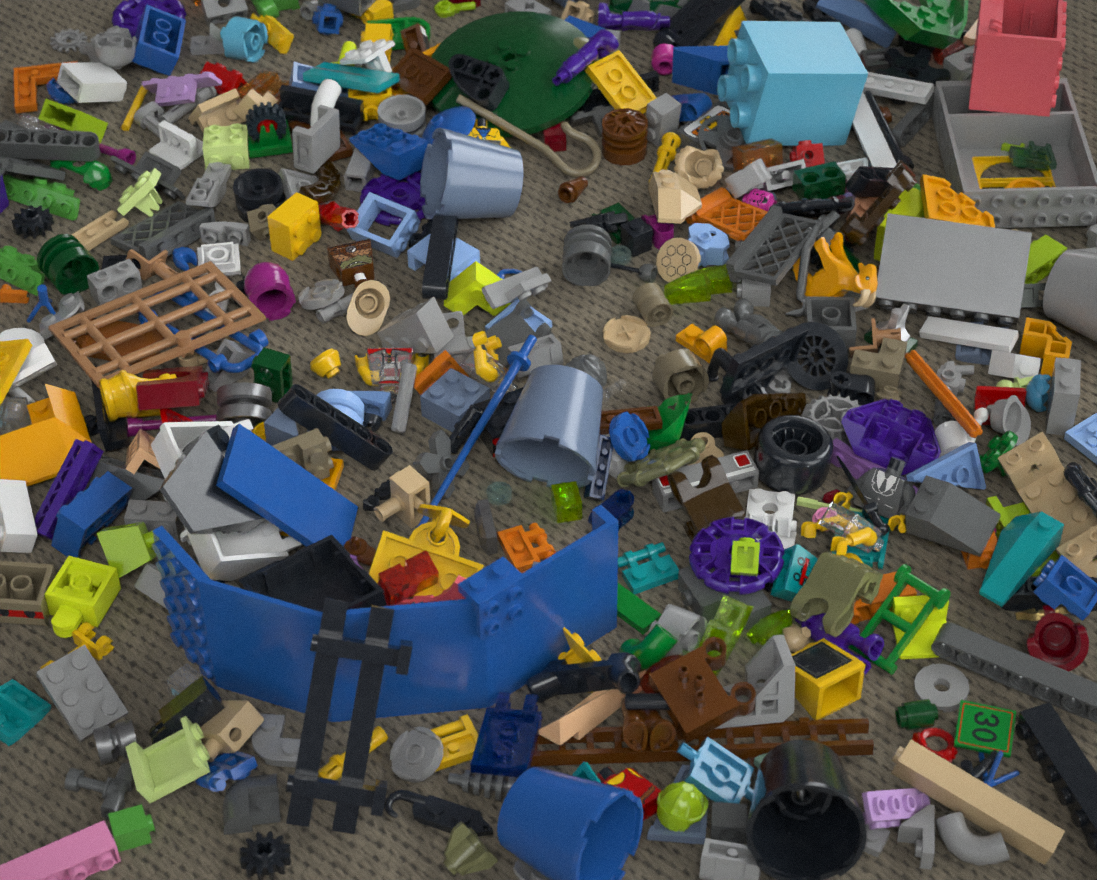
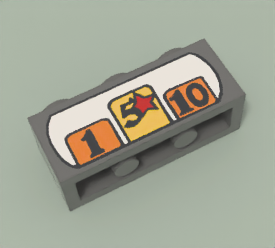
(689, 131)

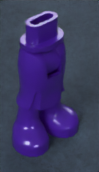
(631, 20)

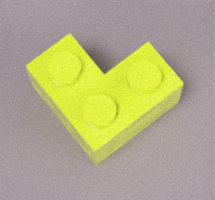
(466, 290)

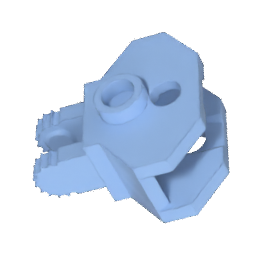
(711, 248)

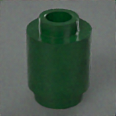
(916, 714)

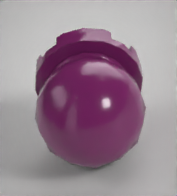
(269, 290)

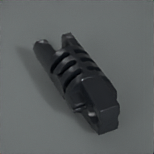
(607, 221)

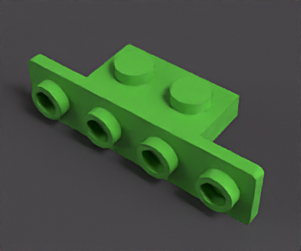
(40, 192)
(20, 270)

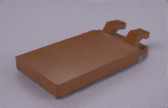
(125, 347)

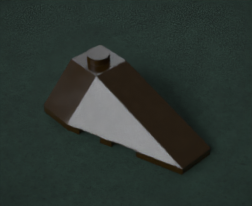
(748, 417)

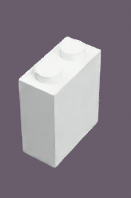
(91, 82)

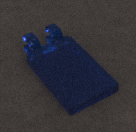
(507, 738)

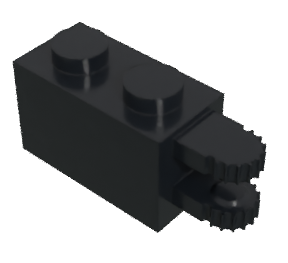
(197, 702)

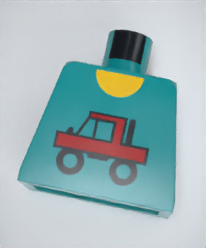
(795, 572)

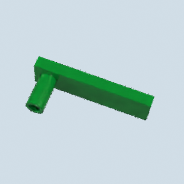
(635, 611)

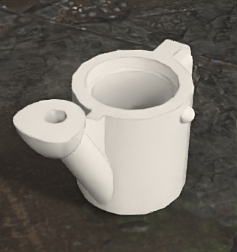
(952, 434)

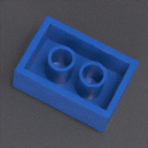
(158, 40)

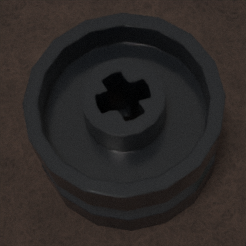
(256, 189)

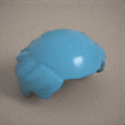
(1037, 392)

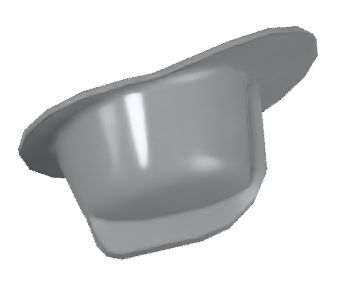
(1012, 416)

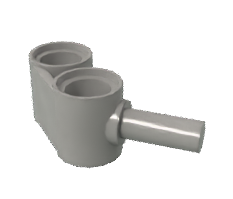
(746, 179)

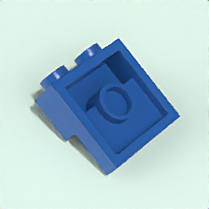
(1067, 585)

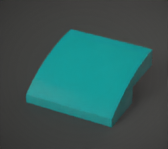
(19, 711)

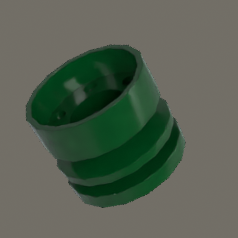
(66, 263)

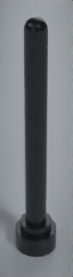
(895, 148)

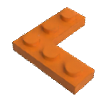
(26, 84)

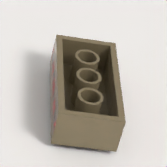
(23, 592)

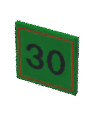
(985, 728)

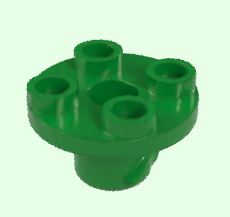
(997, 447)

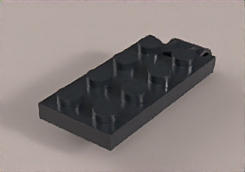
(776, 11)
(695, 22)

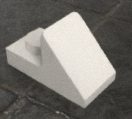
(1013, 365)

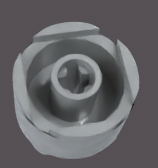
(684, 626)

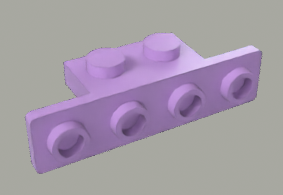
(180, 89)
(888, 807)

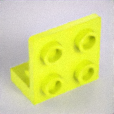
(908, 608)

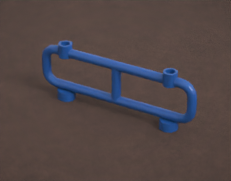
(254, 342)

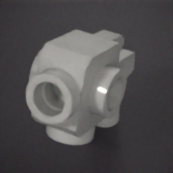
(952, 376)

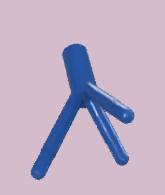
(43, 301)
(988, 778)

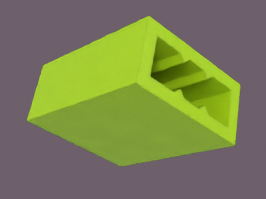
(71, 119)

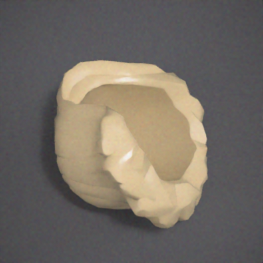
(699, 166)

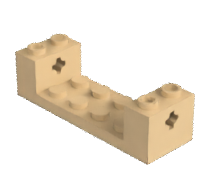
(1051, 493)

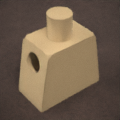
(230, 727)

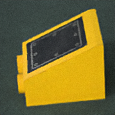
(826, 678)

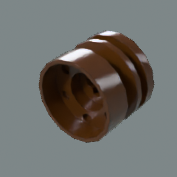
(624, 136)

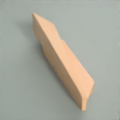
(585, 715)

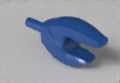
(182, 256)

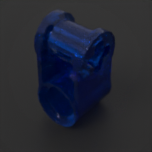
(620, 506)

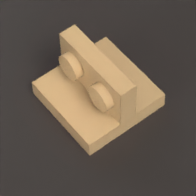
(217, 111)

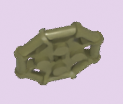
(661, 462)

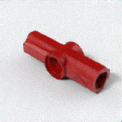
(337, 216)

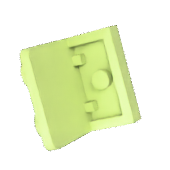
(226, 145)

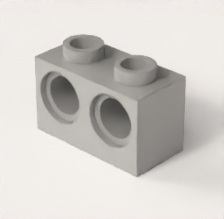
(114, 282)

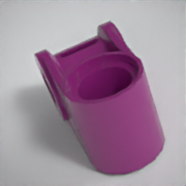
(662, 231)

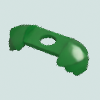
(94, 172)

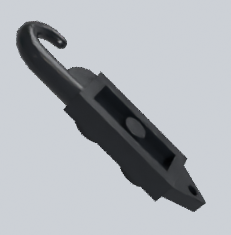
(439, 812)

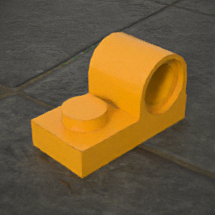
(702, 342)

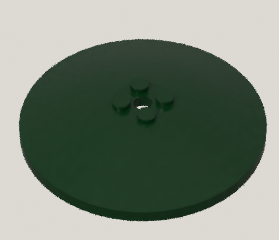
(537, 49)

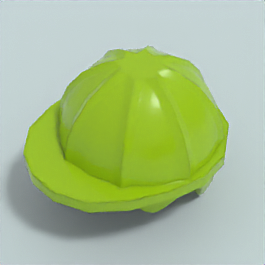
(681, 806)

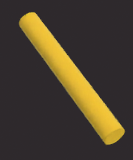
(134, 107)

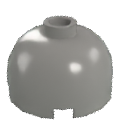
(115, 48)

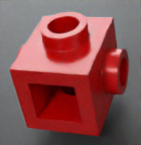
(813, 152)

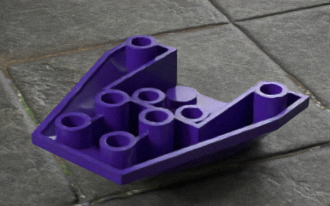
(890, 430)

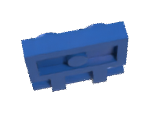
(225, 767)

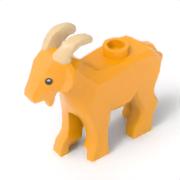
(839, 275)

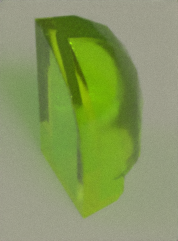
(769, 626)

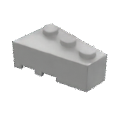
(418, 328)

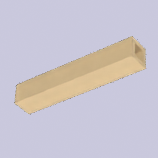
(977, 801)

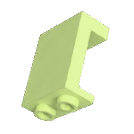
(169, 762)

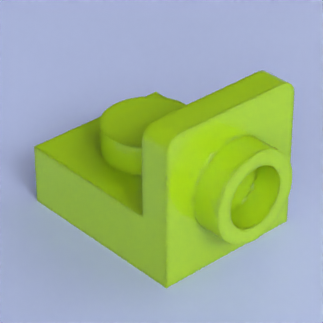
(745, 557)

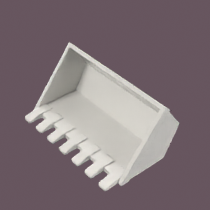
(221, 554)

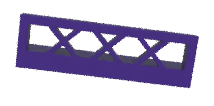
(68, 482)

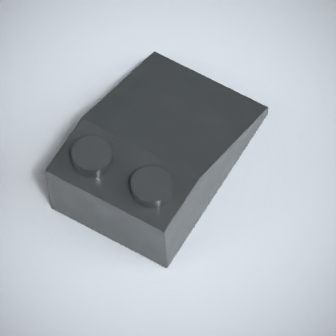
(950, 517)

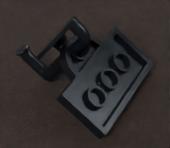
(757, 367)

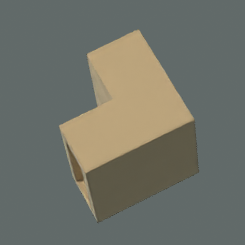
(251, 99)

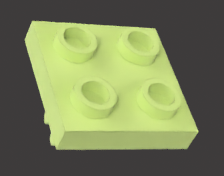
(142, 195)

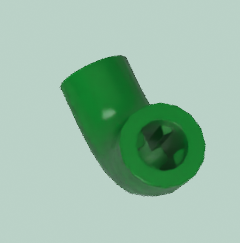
(651, 648)

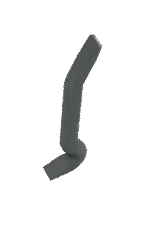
(803, 271)

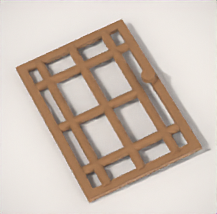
(182, 338)

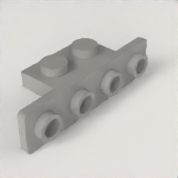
(516, 287)

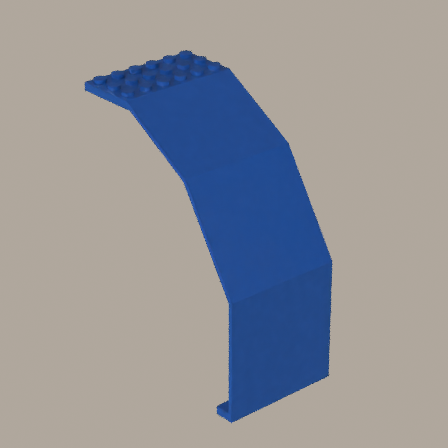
(265, 643)

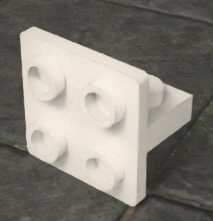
(369, 55)
(177, 146)

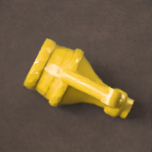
(120, 395)

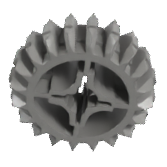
(829, 413)

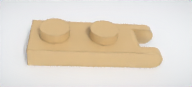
(100, 230)

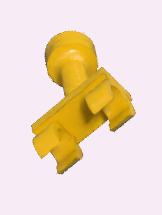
(83, 637)

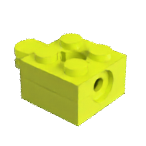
(81, 594)

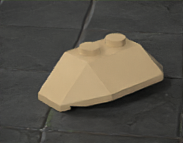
(673, 197)

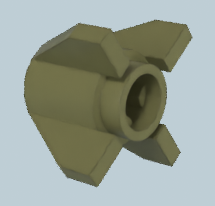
(467, 852)

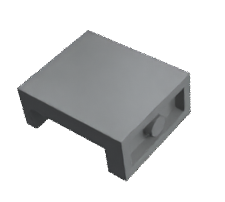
(316, 145)

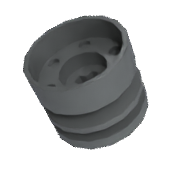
(586, 255)

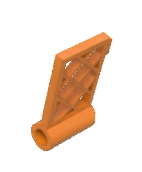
(718, 204)

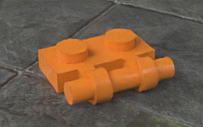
(518, 546)

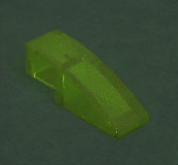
(699, 285)
(727, 624)

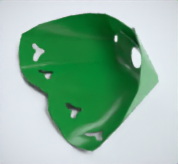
(672, 422)

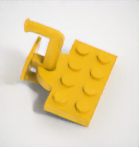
(445, 555)

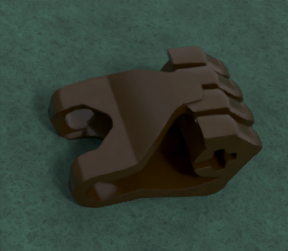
(708, 500)

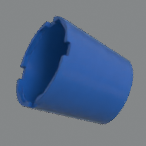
(570, 825)

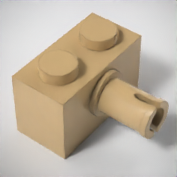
(407, 493)

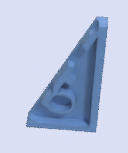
(957, 467)

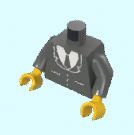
(887, 489)

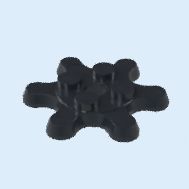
(917, 65)

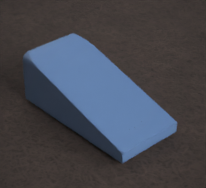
(376, 402)

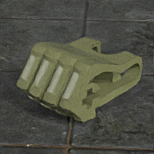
(834, 589)

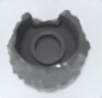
(591, 365)

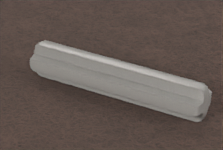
(404, 398)

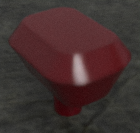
(829, 496)

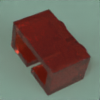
(409, 580)

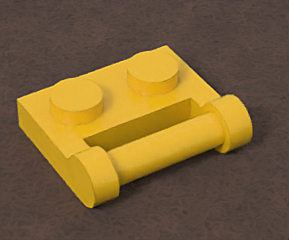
(459, 746)

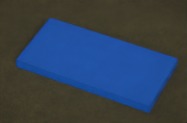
(283, 491)

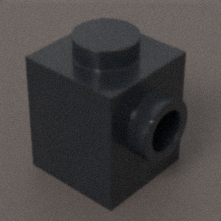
(636, 236)

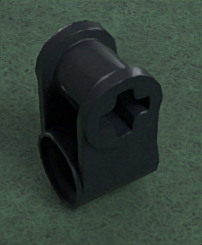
(853, 385)

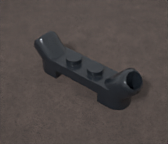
(559, 678)

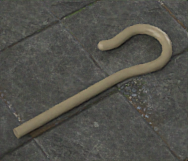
(549, 153)

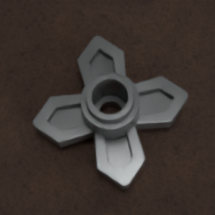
(438, 462)

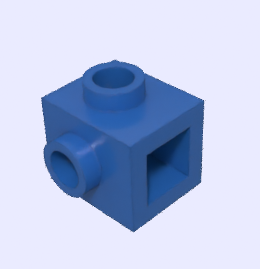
(330, 25)

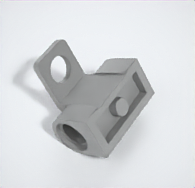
(459, 346)
(544, 352)
(727, 862)

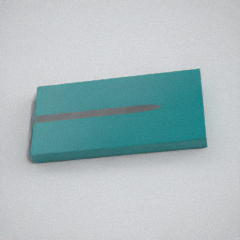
(352, 77)

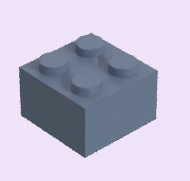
(450, 398)

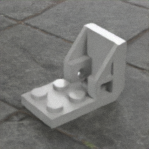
(777, 695)

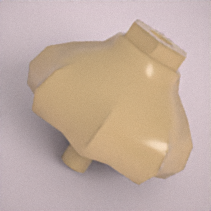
(796, 637)

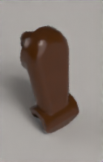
(359, 548)

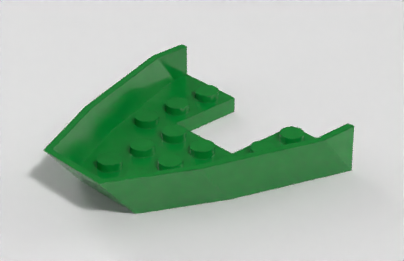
(932, 24)

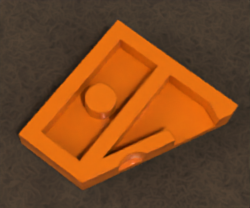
(435, 370)

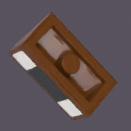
(415, 37)

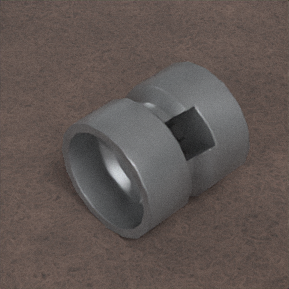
(113, 741)

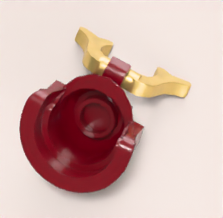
(1056, 637)

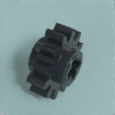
(32, 222)
(265, 856)

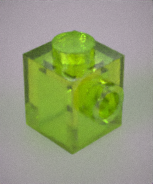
(566, 502)

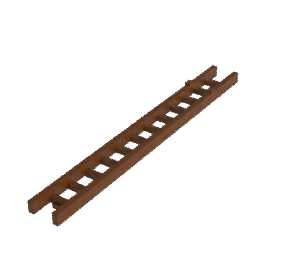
(785, 729)

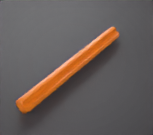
(943, 393)

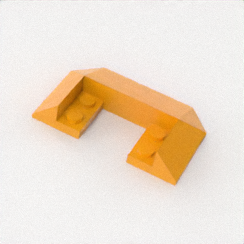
(40, 449)

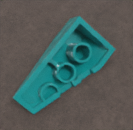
(1019, 553)

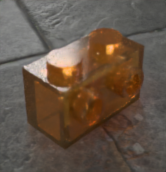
(768, 150)

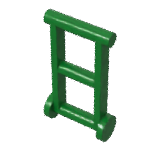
(902, 578)

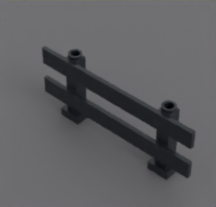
(374, 655)

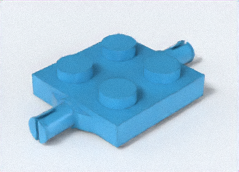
(718, 772)

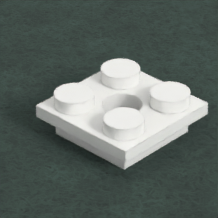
(223, 255)
(780, 502)

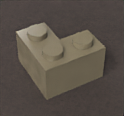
(883, 366)

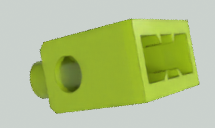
(127, 546)

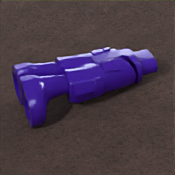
(597, 47)
(869, 646)

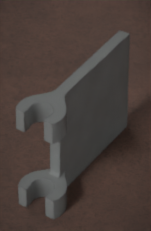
(515, 330)

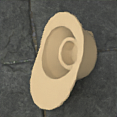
(368, 307)

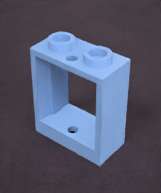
(368, 212)

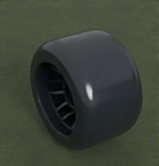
(793, 454)

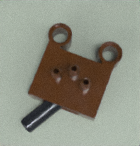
(693, 693)

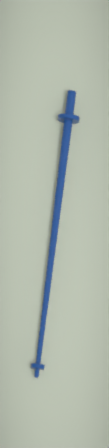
(518, 362)

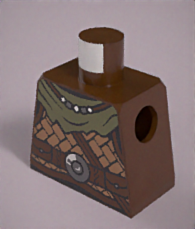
(352, 262)

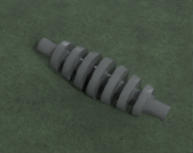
(479, 782)

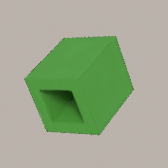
(131, 827)

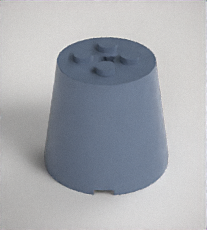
(469, 177)
(554, 428)

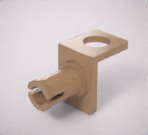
(154, 266)
(878, 336)

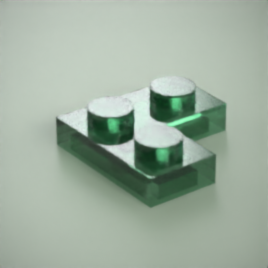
(1033, 157)

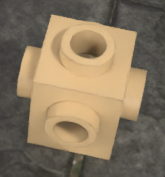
(579, 10)

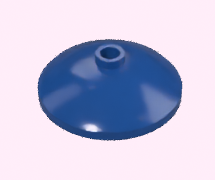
(458, 119)

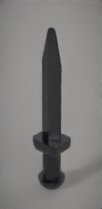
(869, 511)

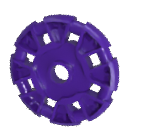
(128, 18)
(390, 188)
(720, 557)

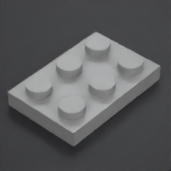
(81, 693)

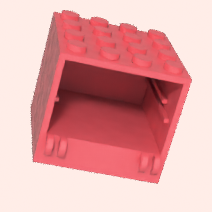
(1018, 56)

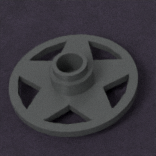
(722, 139)

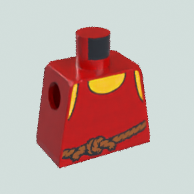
(636, 783)

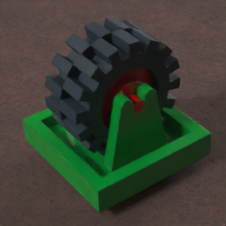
(267, 131)

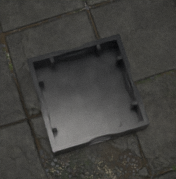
(317, 574)

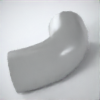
(970, 847)

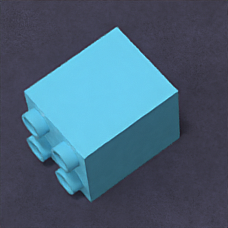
(792, 82)

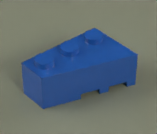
(88, 513)

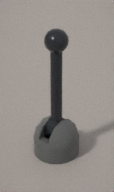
(646, 272)

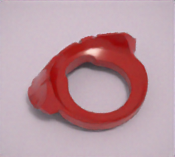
(949, 753)

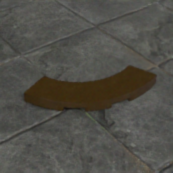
(327, 185)

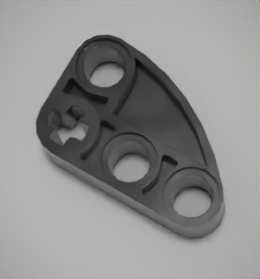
(479, 80)

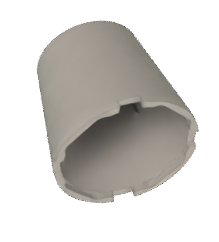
(1072, 292)

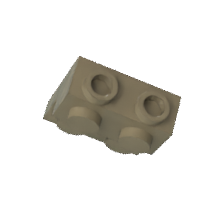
(309, 452)

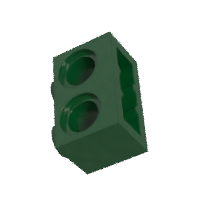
(819, 181)
(274, 371)

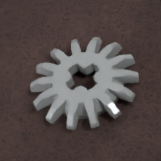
(60, 40)

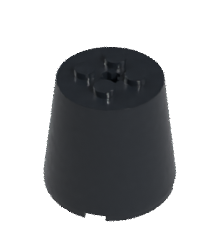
(804, 814)

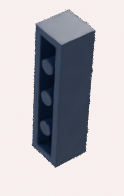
(597, 488)

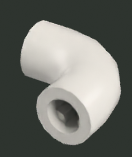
(326, 95)

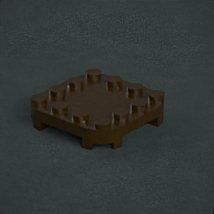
(856, 227)

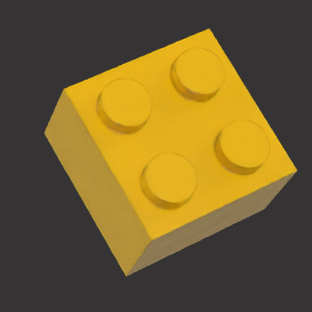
(294, 226)

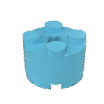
(244, 39)

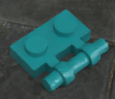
(651, 573)

